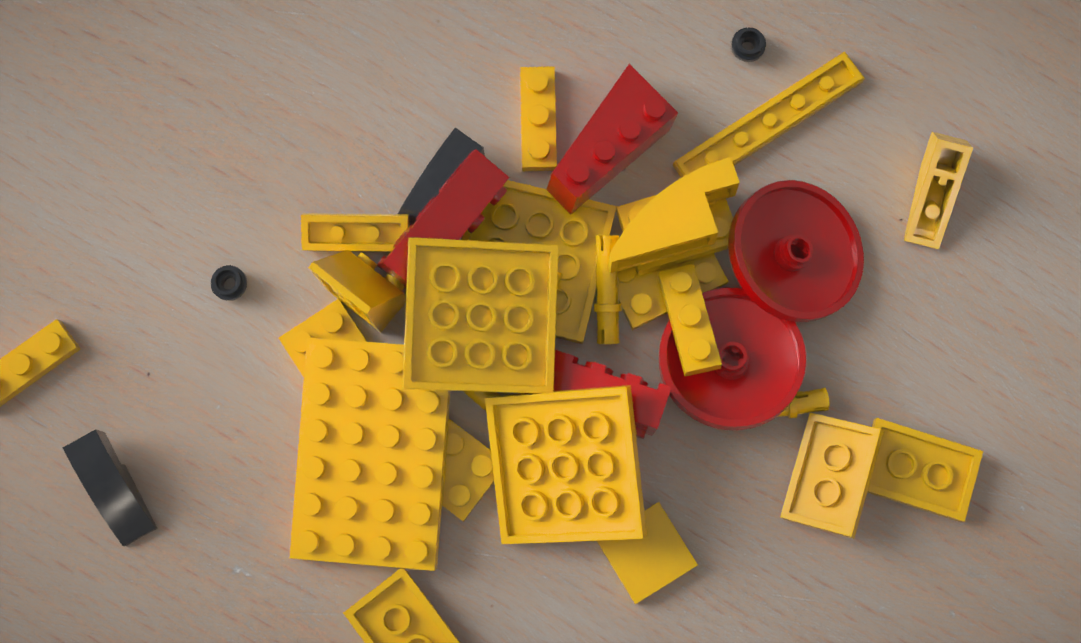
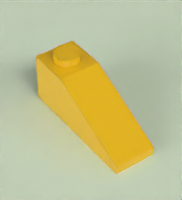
(937, 189)

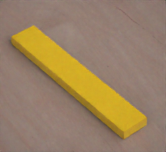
(775, 115)

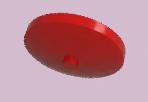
(796, 251)
(759, 368)

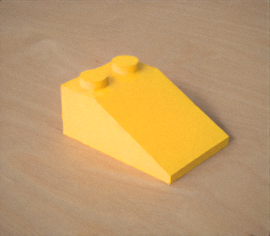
(360, 287)

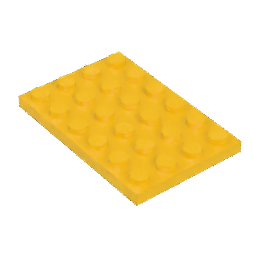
(368, 459)

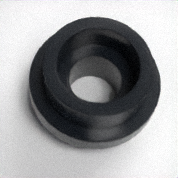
(748, 35)
(219, 278)

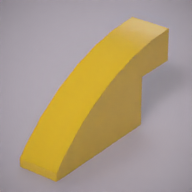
(676, 218)

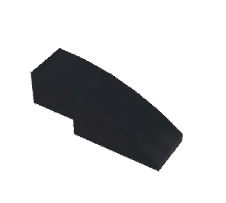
(438, 171)
(110, 486)

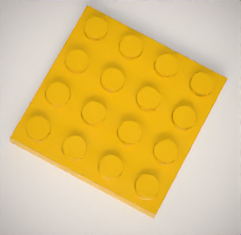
(536, 217)
(480, 316)
(566, 466)

